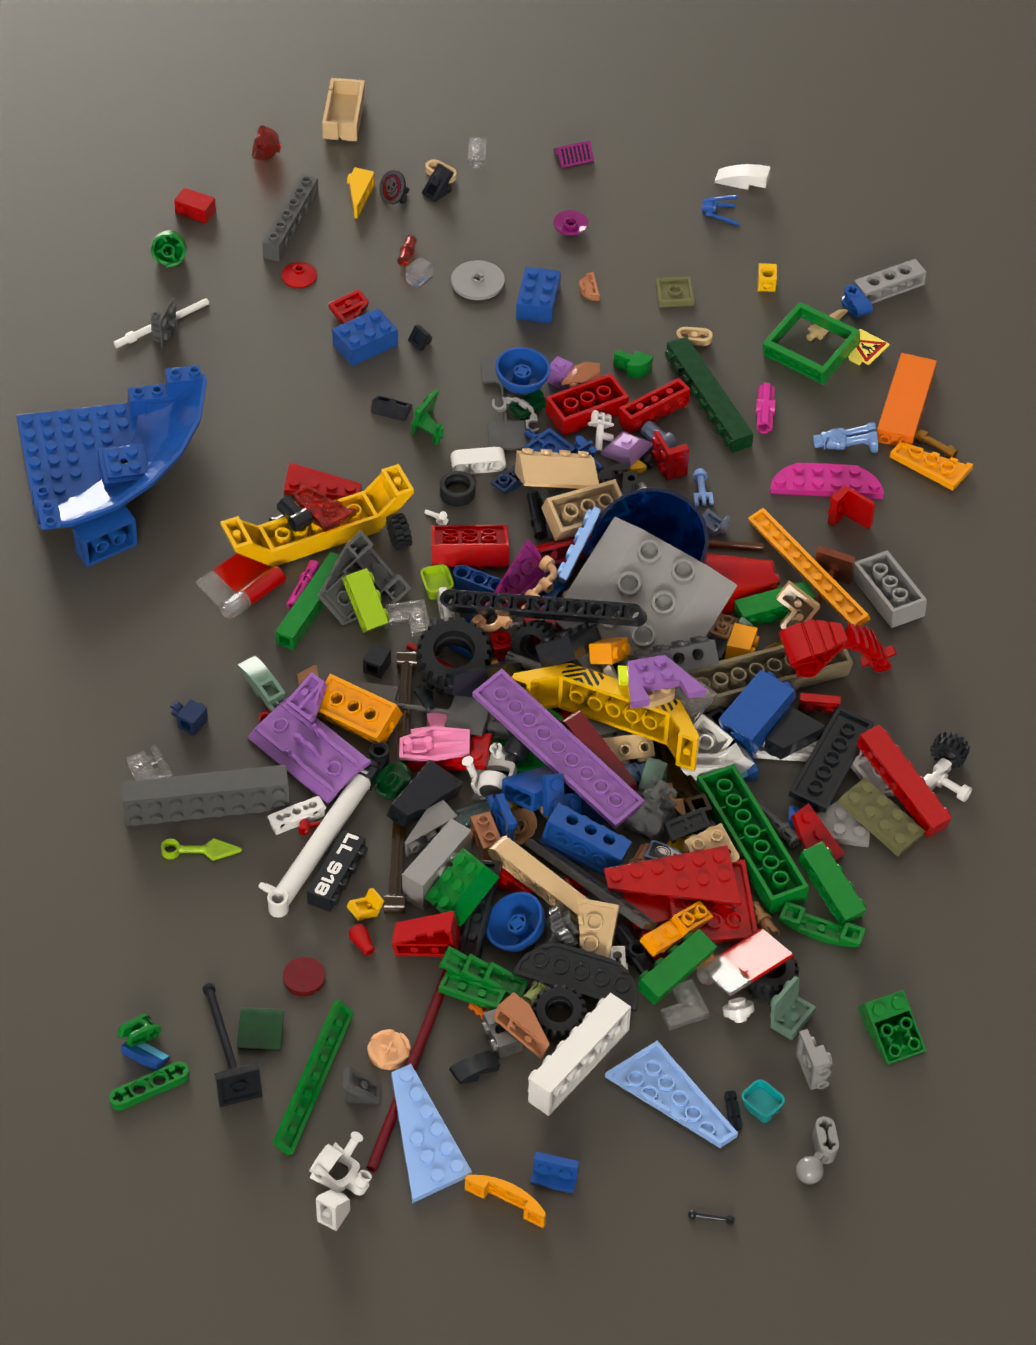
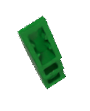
(481, 971)

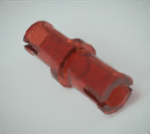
(407, 250)

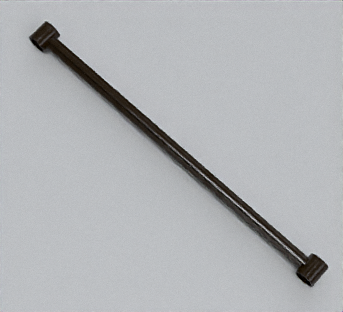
(394, 901)

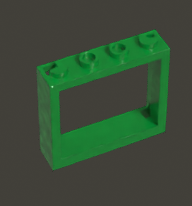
(801, 364)

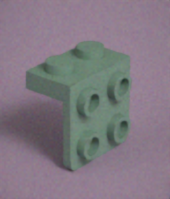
(790, 1011)

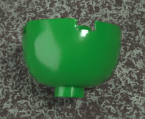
(168, 248)

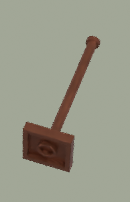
(837, 565)

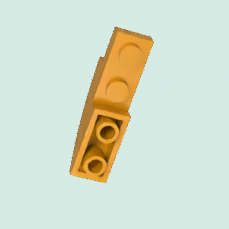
(676, 929)

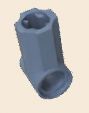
(648, 432)

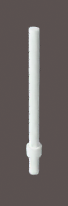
(132, 336)

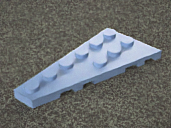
(666, 1087)
(428, 1146)

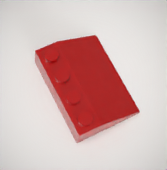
(470, 545)

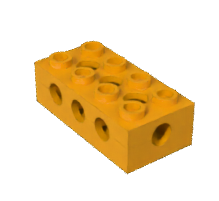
(358, 710)

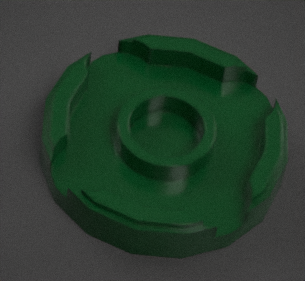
(392, 780)

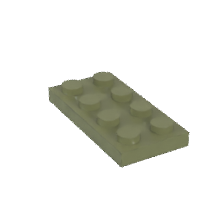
(881, 816)

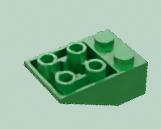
(892, 1027)

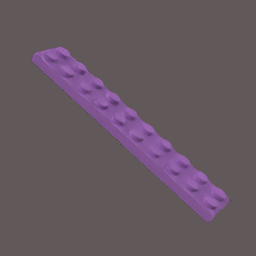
(558, 748)

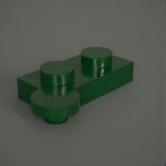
(535, 399)

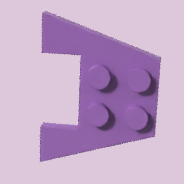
(658, 674)

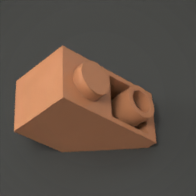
(582, 373)

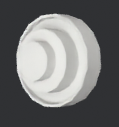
(738, 1009)

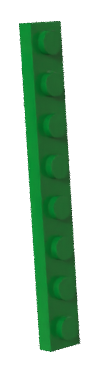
(313, 1077)

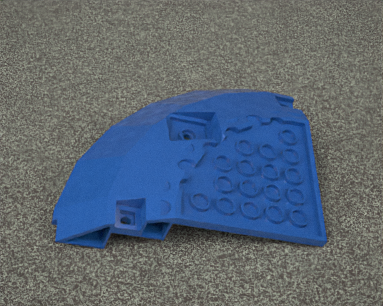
(79, 452)

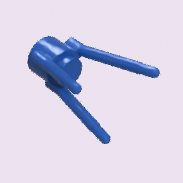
(711, 203)

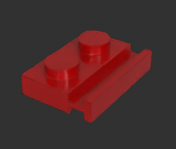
(818, 702)

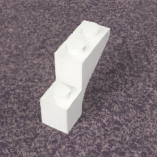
(710, 762)

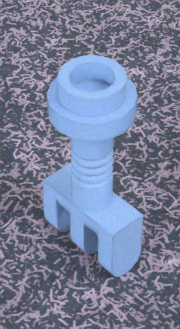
(700, 476)

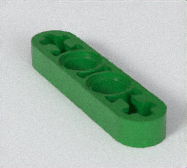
(147, 1082)

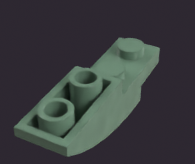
(262, 682)

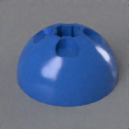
(522, 370)
(516, 922)

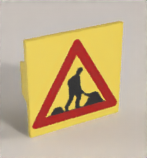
(868, 349)

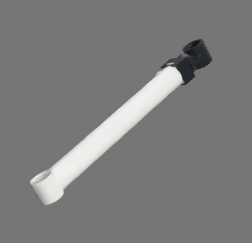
(282, 895)

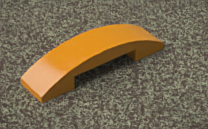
(482, 1185)

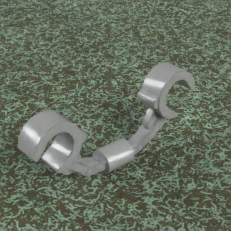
(524, 404)

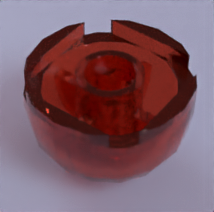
(266, 144)

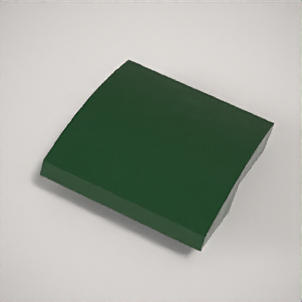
(260, 1029)

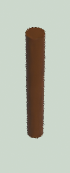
(736, 545)

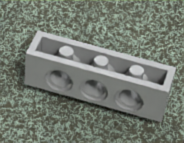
(892, 281)

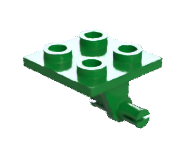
(423, 420)

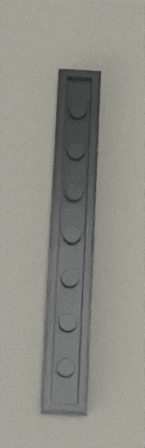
(591, 884)

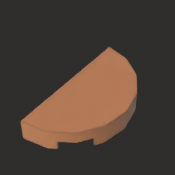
(588, 287)

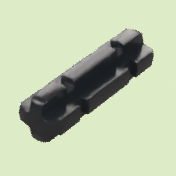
(733, 1110)

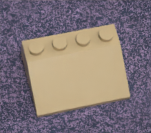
(555, 469)

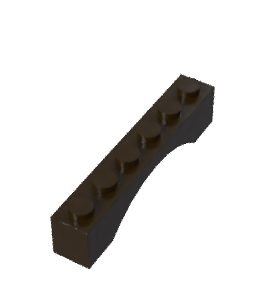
(683, 784)

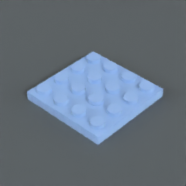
(580, 541)

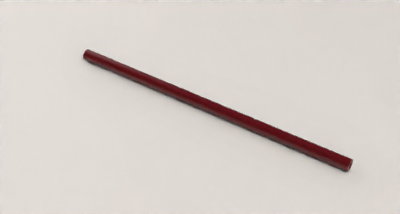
(414, 1059)

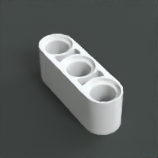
(478, 460)

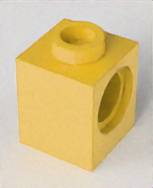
(767, 277)

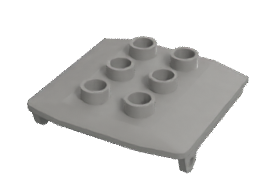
(669, 585)

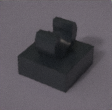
(419, 337)

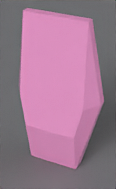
(435, 744)

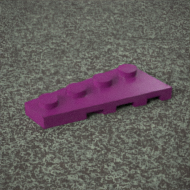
(522, 573)

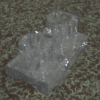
(477, 152)

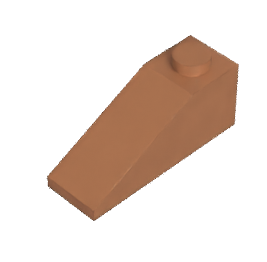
(521, 1022)

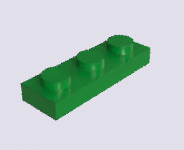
(471, 991)

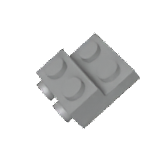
(813, 1061)

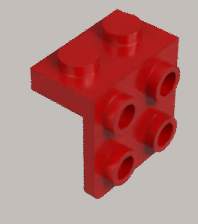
(672, 461)
(852, 505)

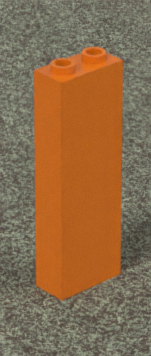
(906, 400)

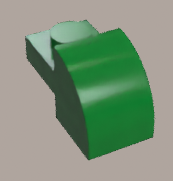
(636, 365)

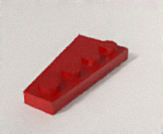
(478, 750)

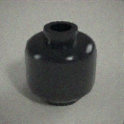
(515, 750)

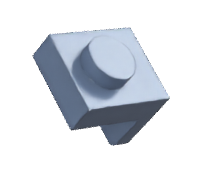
(714, 523)

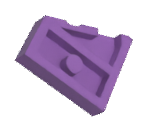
(308, 697)

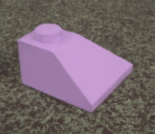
(626, 448)

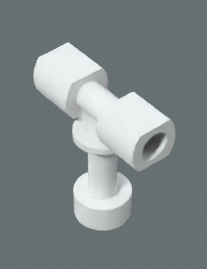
(939, 779)

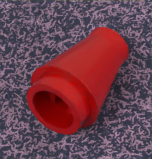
(361, 938)

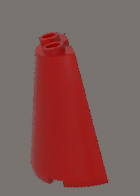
(749, 574)

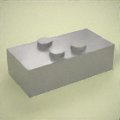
(889, 589)
(433, 861)

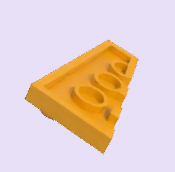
(933, 466)

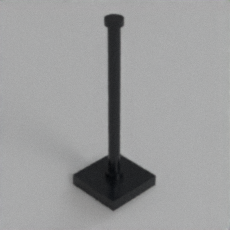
(237, 1083)

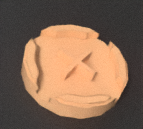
(389, 1049)

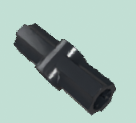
(626, 937)

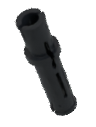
(537, 520)

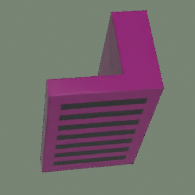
(574, 154)

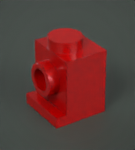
(500, 642)

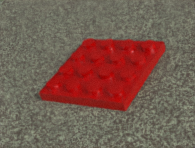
(729, 921)

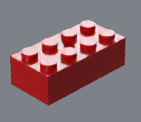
(573, 407)

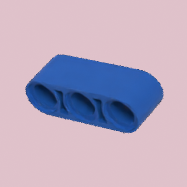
(474, 580)

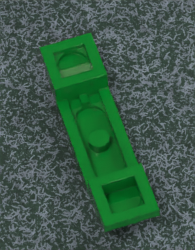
(821, 929)

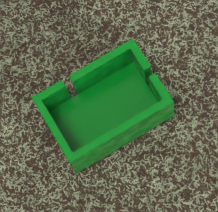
(462, 886)

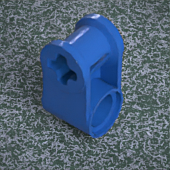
(856, 301)

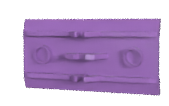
(308, 750)

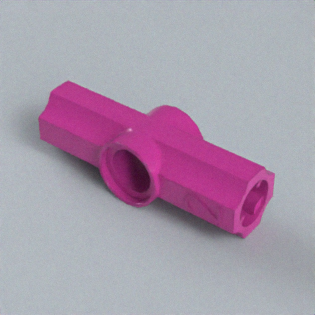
(765, 408)

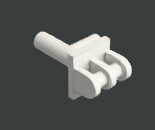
(601, 422)

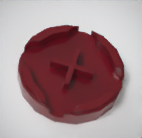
(304, 976)

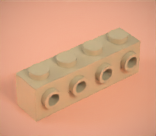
(630, 747)

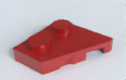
(349, 306)

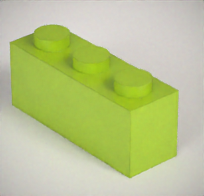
(365, 600)

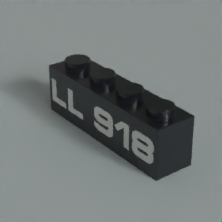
(337, 870)

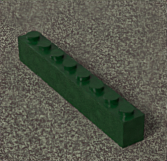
(709, 394)

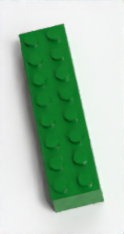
(766, 858)

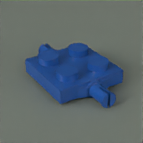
(548, 440)
(502, 815)

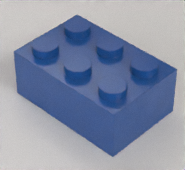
(538, 295)
(365, 336)
(105, 536)

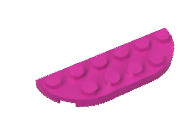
(824, 480)

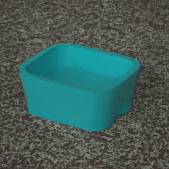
(762, 1100)

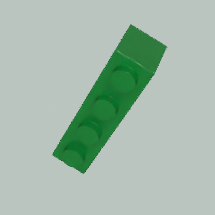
(764, 606)
(832, 884)
(676, 966)

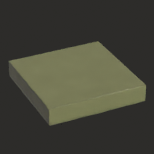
(675, 291)

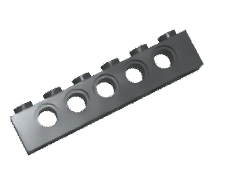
(290, 218)

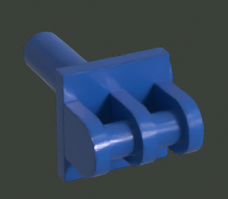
(582, 445)

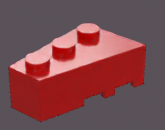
(426, 935)

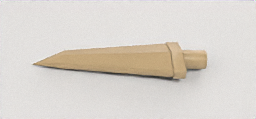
(819, 332)

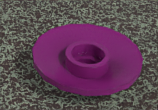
(570, 222)

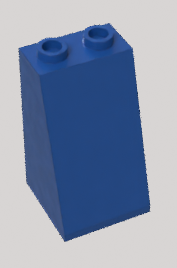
(757, 710)

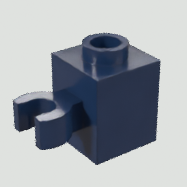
(190, 717)

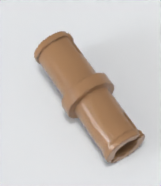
(764, 920)

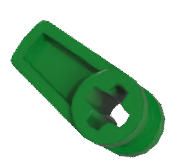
(139, 1030)

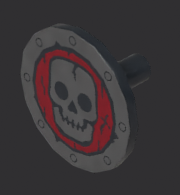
(393, 188)

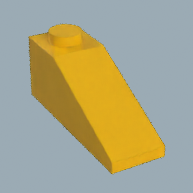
(360, 186)

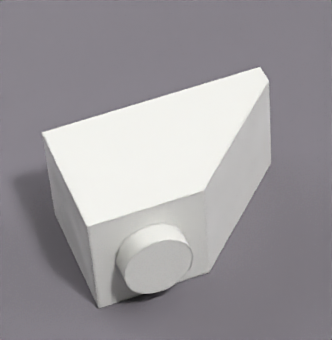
(332, 1208)

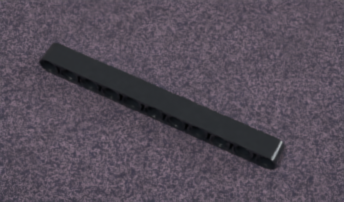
(550, 611)

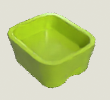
(436, 577)

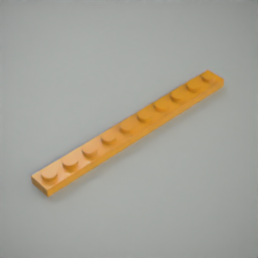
(808, 568)

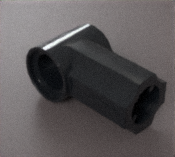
(296, 517)

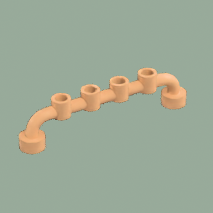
(545, 584)

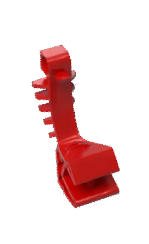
(816, 643)

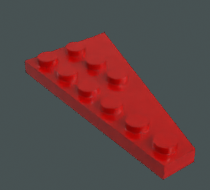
(684, 876)

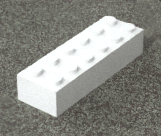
(578, 1054)

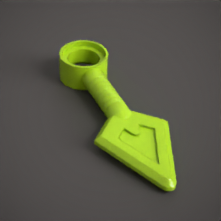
(214, 849)

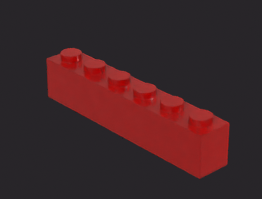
(904, 780)

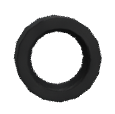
(457, 499)

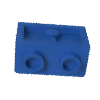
(555, 1172)

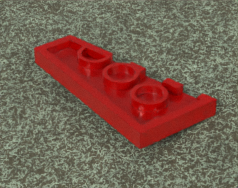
(329, 484)

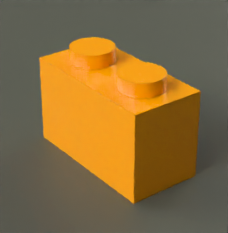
(742, 641)
(609, 650)

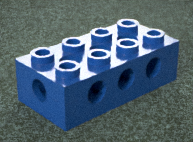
(580, 846)

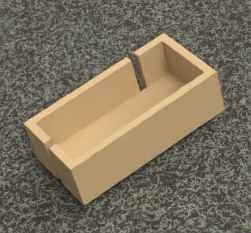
(343, 109)

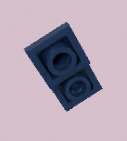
(507, 481)

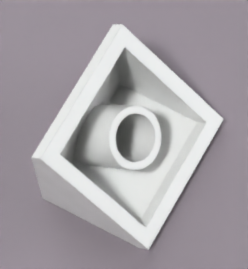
(712, 737)

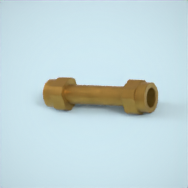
(923, 436)

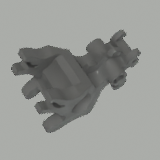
(653, 812)

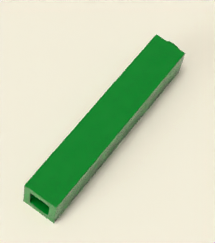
(305, 608)

